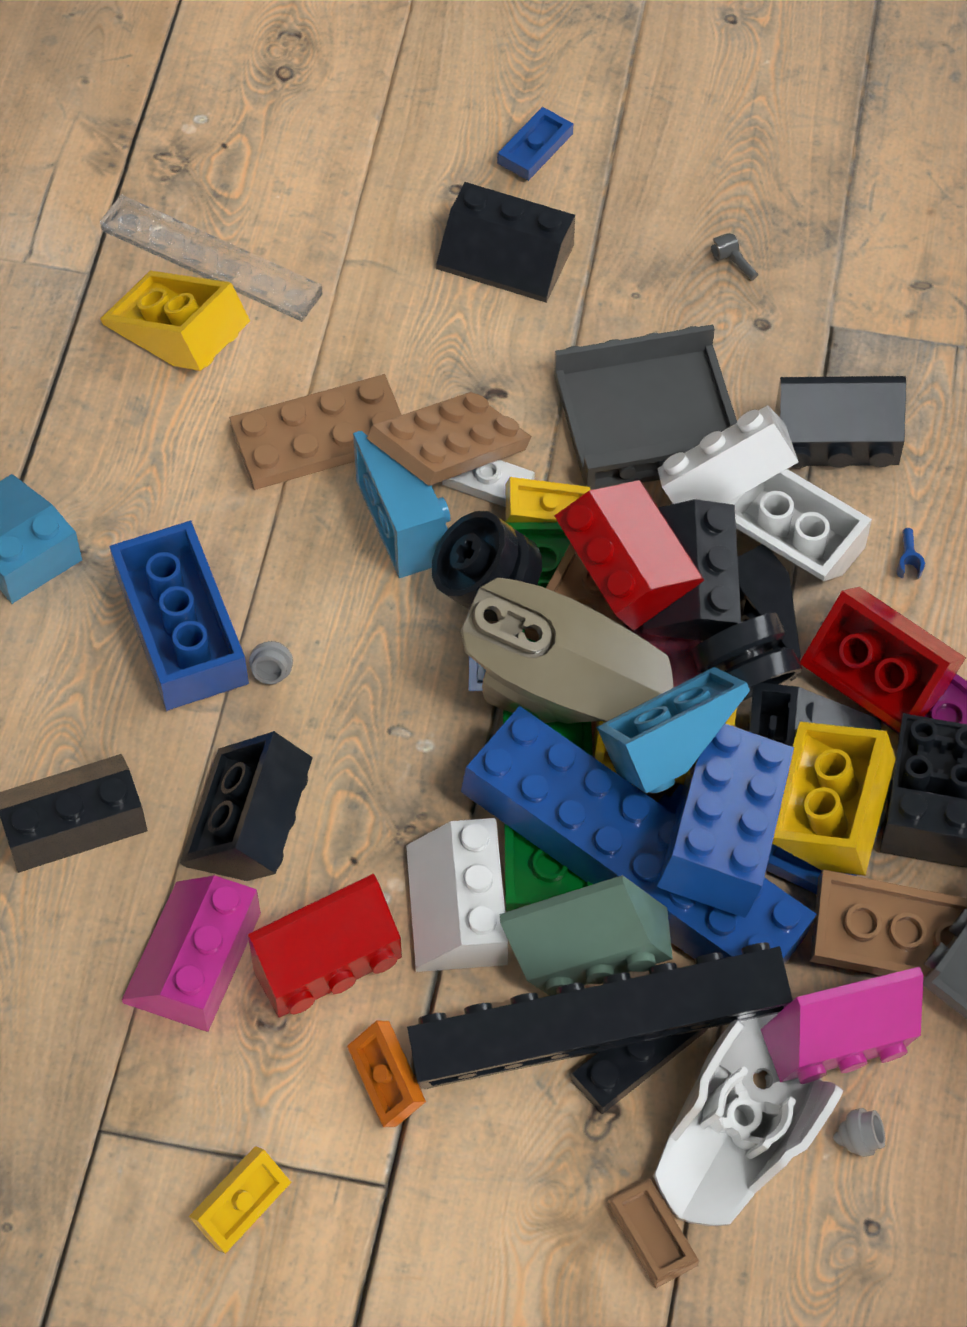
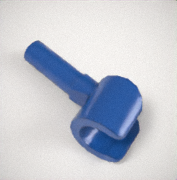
(910, 556)

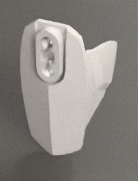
(733, 1132)

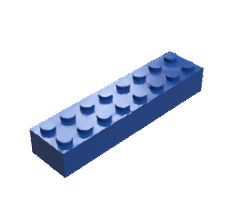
(609, 830)

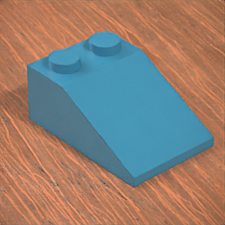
(402, 507)
(33, 540)
(671, 730)

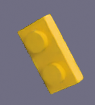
(538, 500)
(240, 1199)

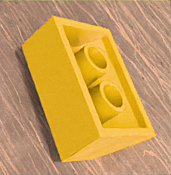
(835, 796)

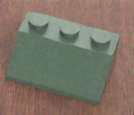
(588, 934)

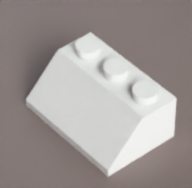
(730, 460)
(803, 524)
(457, 897)

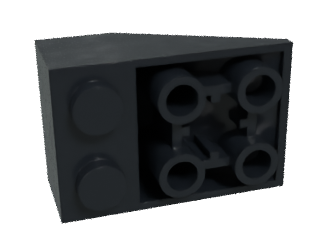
(780, 708)
(928, 792)

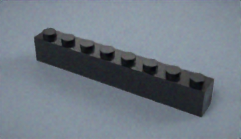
(600, 1016)

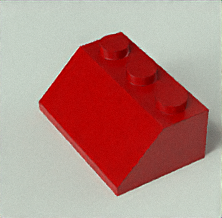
(629, 550)
(880, 658)
(325, 946)

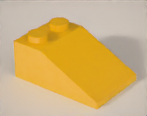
(179, 317)

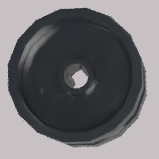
(479, 551)
(744, 654)

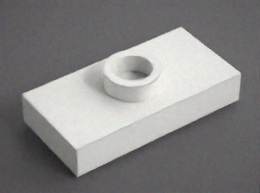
(488, 481)

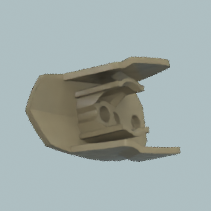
(578, 667)

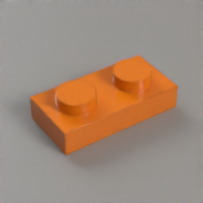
(386, 1073)

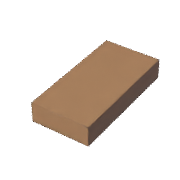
(653, 1233)

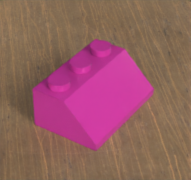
(194, 950)
(846, 1026)

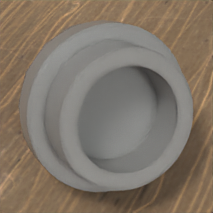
(271, 662)
(861, 1132)

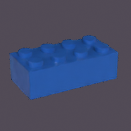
(179, 615)
(727, 821)

